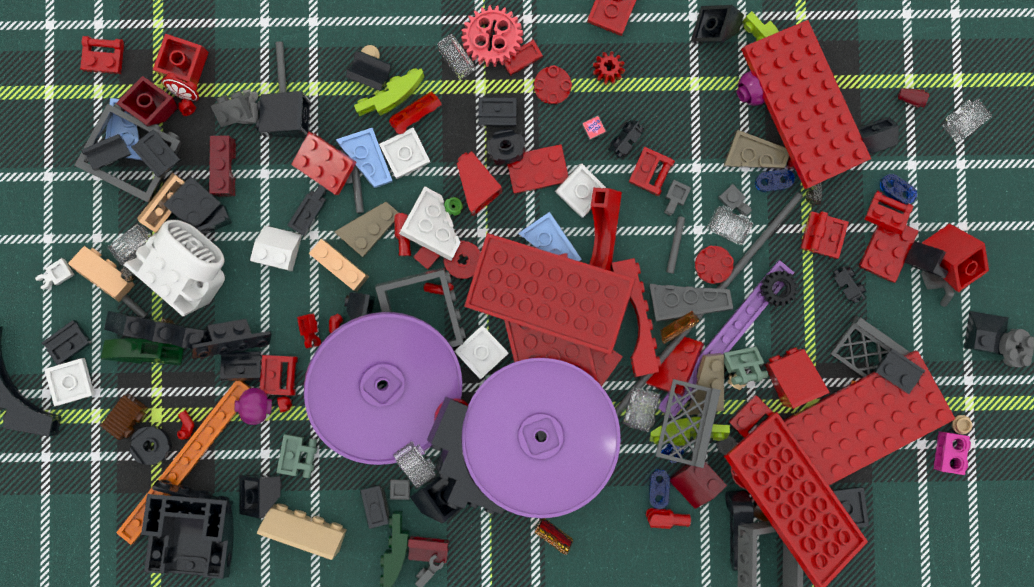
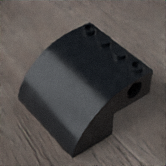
(188, 535)

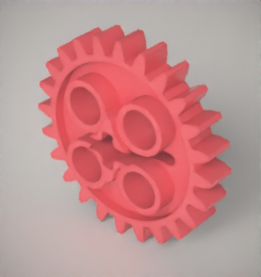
(509, 38)

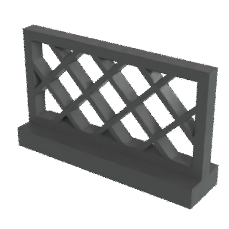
(874, 336)
(703, 431)

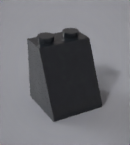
(284, 114)

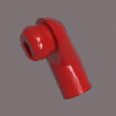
(187, 426)

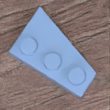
(126, 129)
(366, 152)
(548, 236)

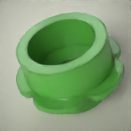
(453, 201)

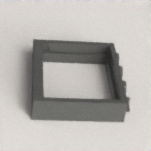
(94, 137)
(450, 297)
(748, 557)

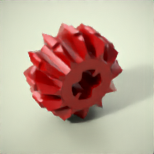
(601, 68)

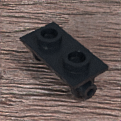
(630, 131)
(854, 289)

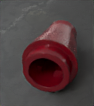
(914, 97)

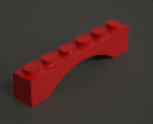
(605, 210)
(643, 358)

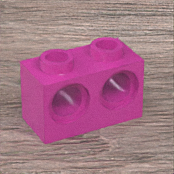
(946, 452)

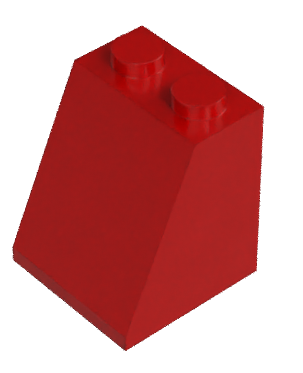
(477, 183)
(963, 258)
(795, 378)

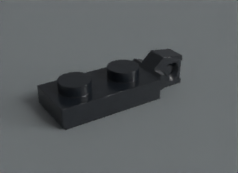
(308, 210)

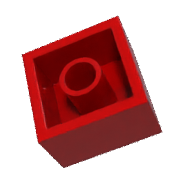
(181, 59)

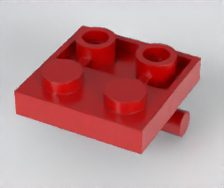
(824, 235)

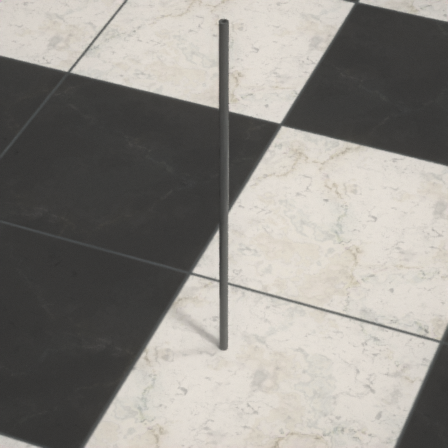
(723, 285)

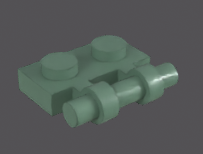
(745, 359)
(290, 455)

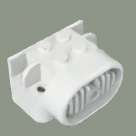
(180, 266)

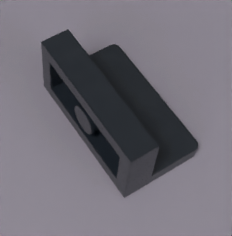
(369, 70)
(879, 134)
(106, 152)
(216, 220)
(926, 259)
(373, 506)

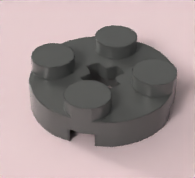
(1025, 348)

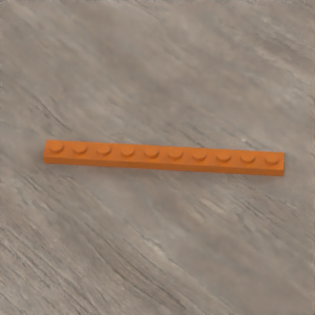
(188, 456)

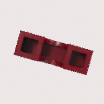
(221, 155)

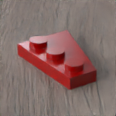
(677, 366)

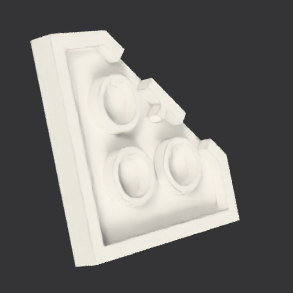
(431, 225)

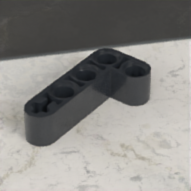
(741, 513)

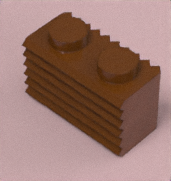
(124, 417)

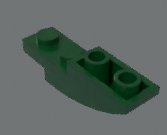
(141, 351)
(394, 558)

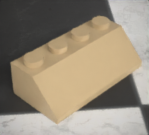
(302, 531)

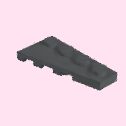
(674, 301)

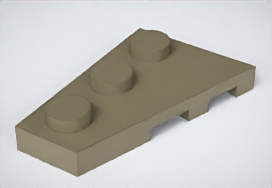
(755, 153)
(368, 228)
(712, 376)

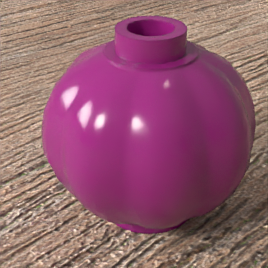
(750, 90)
(253, 406)

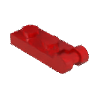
(414, 112)

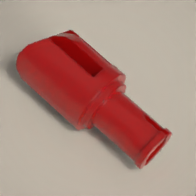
(404, 243)
(666, 518)

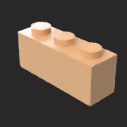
(155, 212)
(338, 265)
(100, 273)

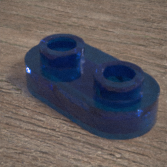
(773, 180)
(897, 188)
(659, 488)

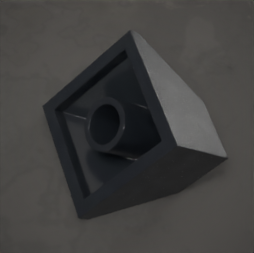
(717, 24)
(359, 304)
(985, 332)
(258, 494)
(431, 502)

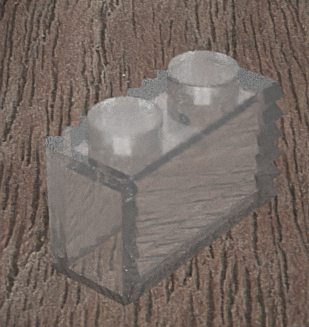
(456, 56)
(967, 120)
(730, 225)
(125, 247)
(641, 409)
(414, 464)

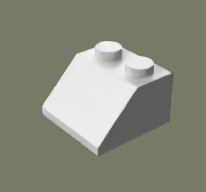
(276, 248)

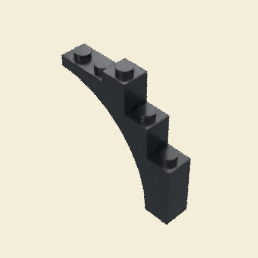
(154, 330)
(20, 412)
(451, 465)

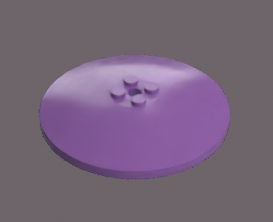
(343, 390)
(547, 475)

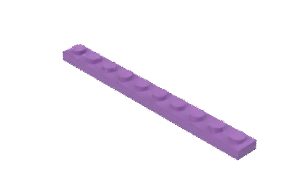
(731, 331)

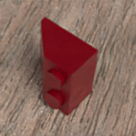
(147, 103)
(697, 484)

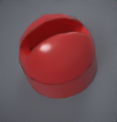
(187, 107)
(284, 404)

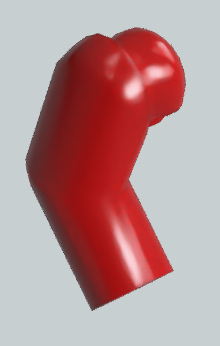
(435, 288)
(334, 322)

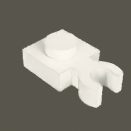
(56, 273)

